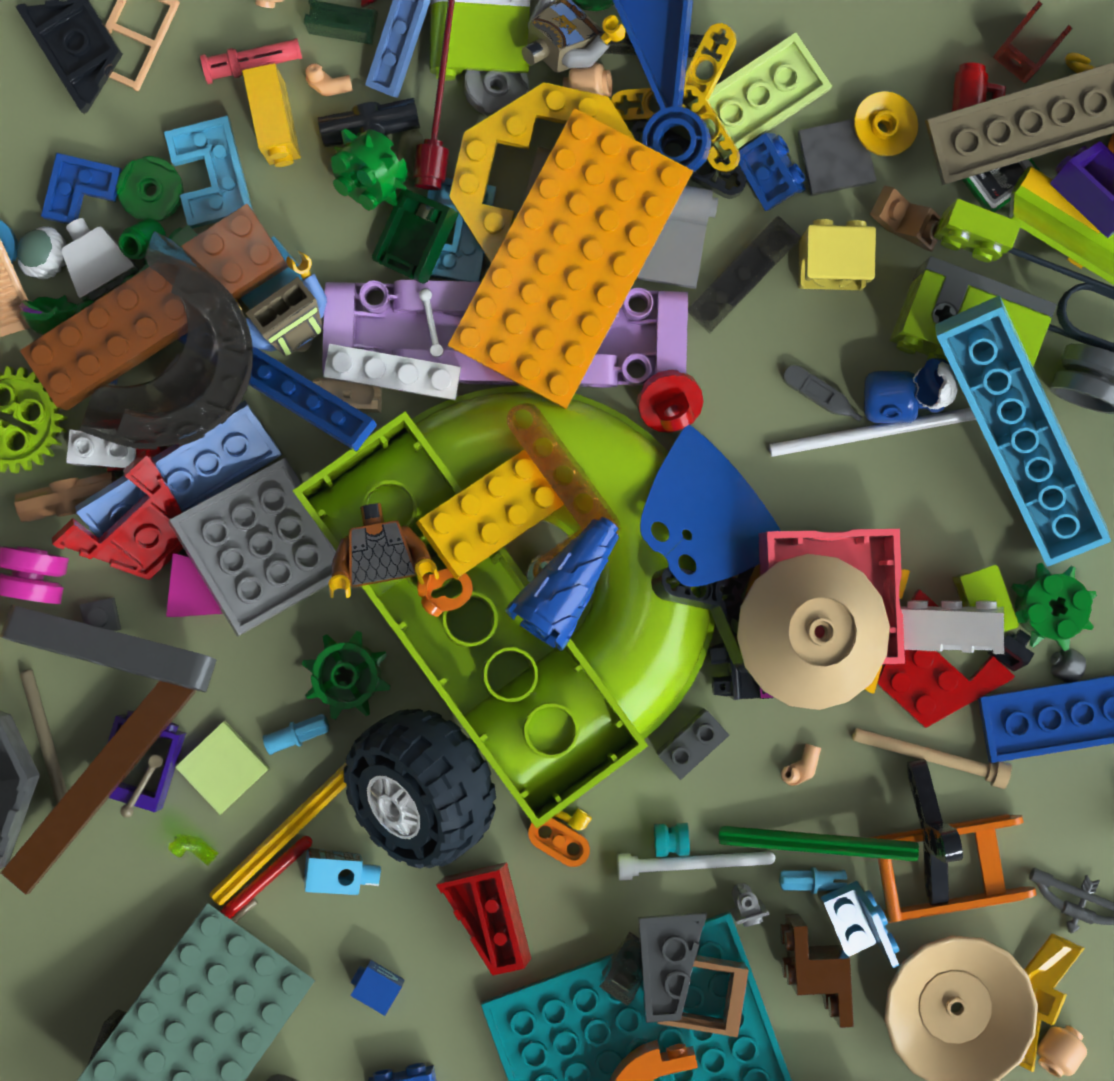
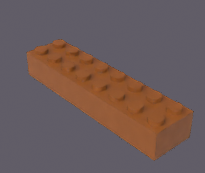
(144, 313)

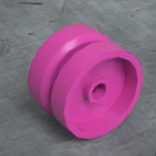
(28, 572)

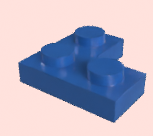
(72, 180)

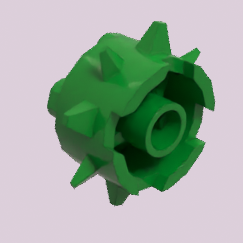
(368, 169)
(1071, 600)
(342, 694)

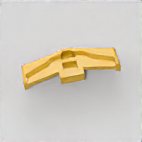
(1045, 973)

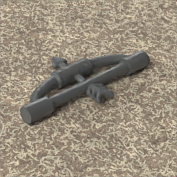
(1076, 911)

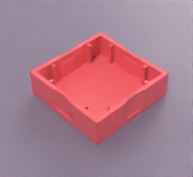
(868, 550)

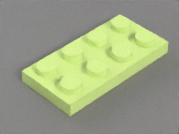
(766, 92)

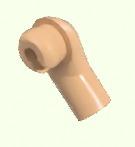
(325, 84)
(803, 769)

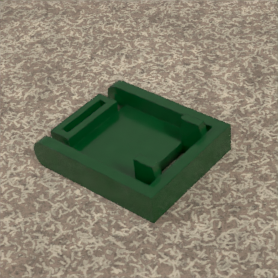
(411, 242)

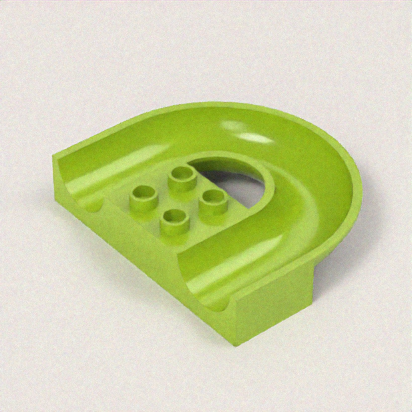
(536, 713)

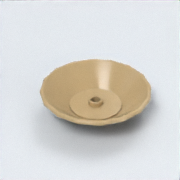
(780, 636)
(987, 1032)

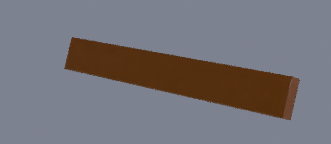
(96, 785)

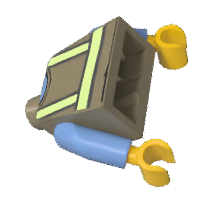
(290, 315)

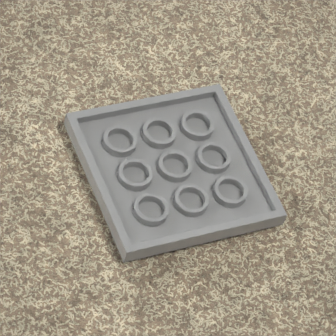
(256, 547)

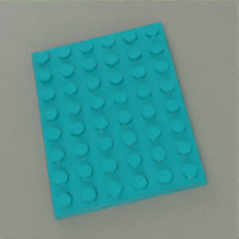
(581, 1033)

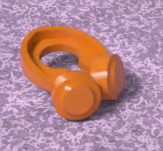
(436, 606)

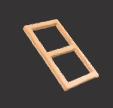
(154, 44)

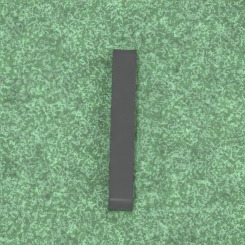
(109, 648)

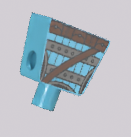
(324, 866)

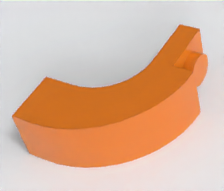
(648, 1063)

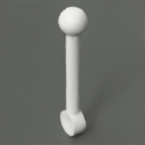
(436, 349)

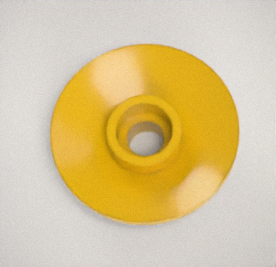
(895, 114)

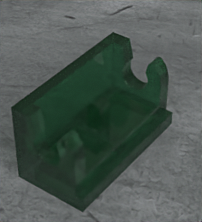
(341, 22)

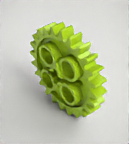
(24, 394)

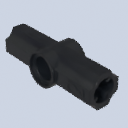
(383, 118)

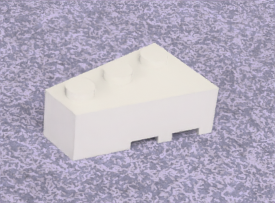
(953, 626)

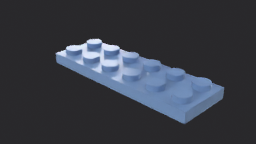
(191, 470)

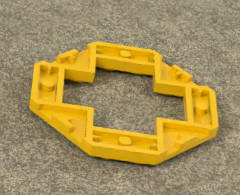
(514, 127)

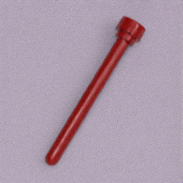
(267, 877)

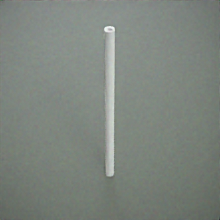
(870, 432)

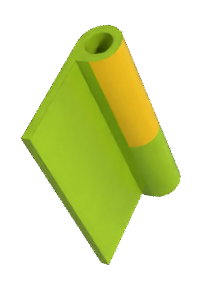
(1060, 224)

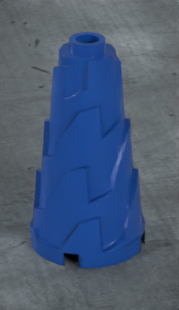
(565, 585)

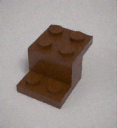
(817, 970)

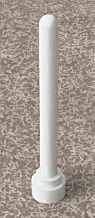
(631, 866)

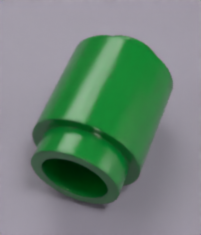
(136, 238)

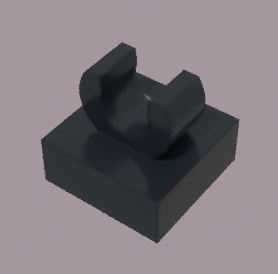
(1015, 652)

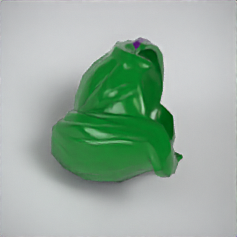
(47, 312)

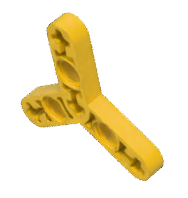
(700, 89)

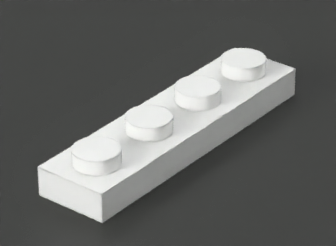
(392, 372)

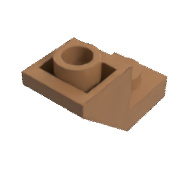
(905, 219)

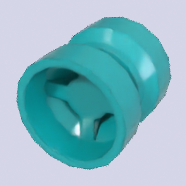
(671, 839)

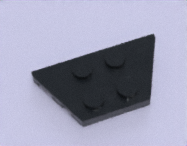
(74, 45)

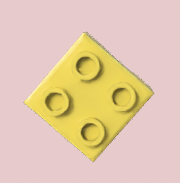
(837, 255)

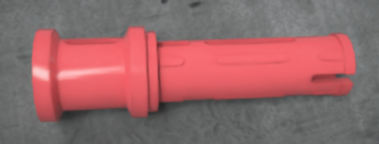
(233, 66)

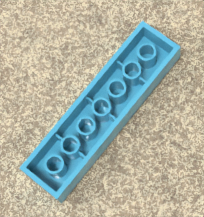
(1022, 431)

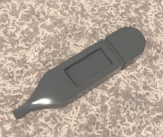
(818, 392)

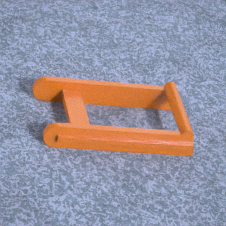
(990, 867)

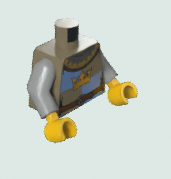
(567, 36)

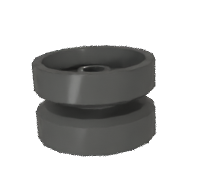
(1087, 378)

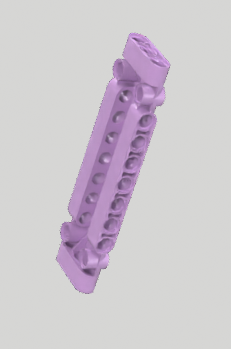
(401, 328)

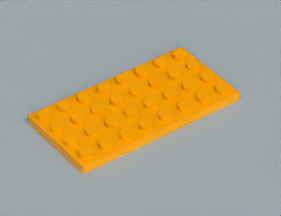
(570, 258)

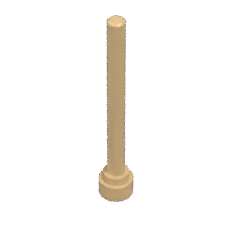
(996, 773)

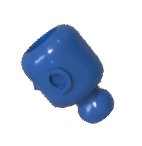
(892, 397)

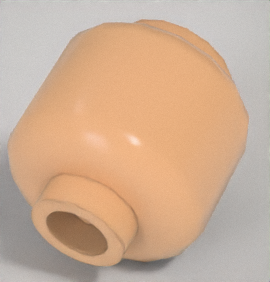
(591, 79)
(1061, 1051)

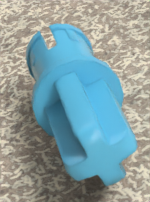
(296, 734)
(811, 880)

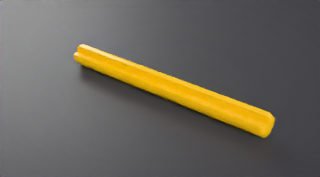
(279, 837)

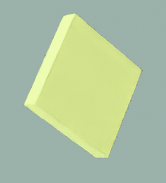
(222, 767)

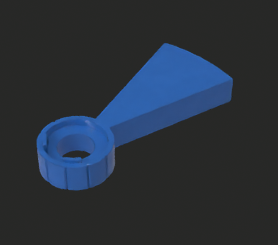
(661, 41)

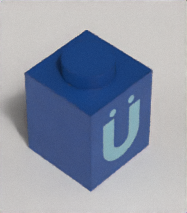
(376, 987)

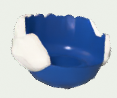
(936, 384)

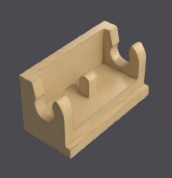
(362, 397)

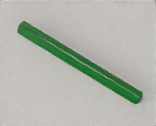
(819, 843)

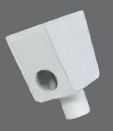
(95, 260)

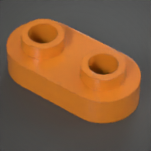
(558, 840)

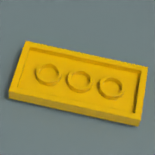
(489, 514)

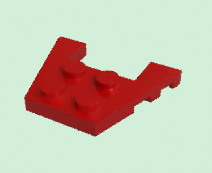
(142, 537)
(933, 687)

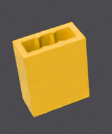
(271, 115)

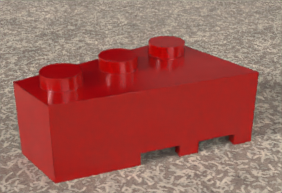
(490, 914)

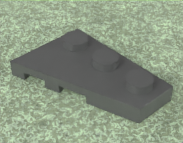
(667, 962)

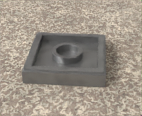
(835, 158)

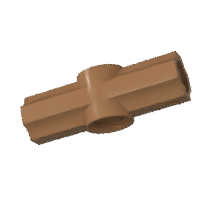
(59, 497)

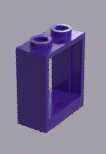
(1089, 185)
(151, 800)

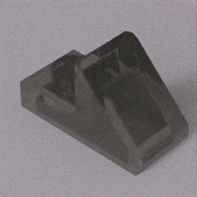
(624, 970)

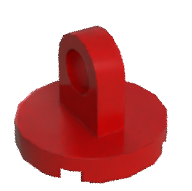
(670, 401)

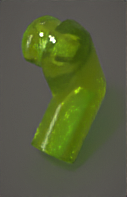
(195, 845)

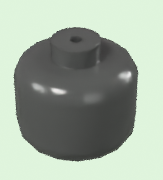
(1068, 665)

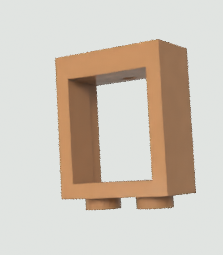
(733, 1005)

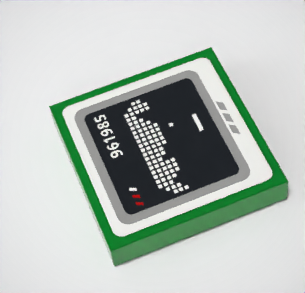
(995, 187)

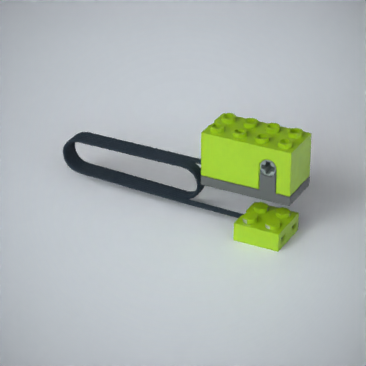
(946, 289)

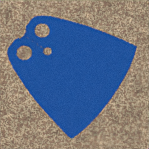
(713, 501)

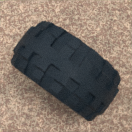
(420, 788)

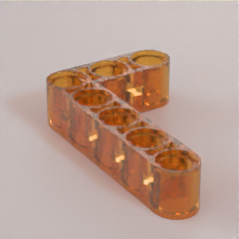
(547, 465)

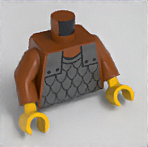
(378, 553)

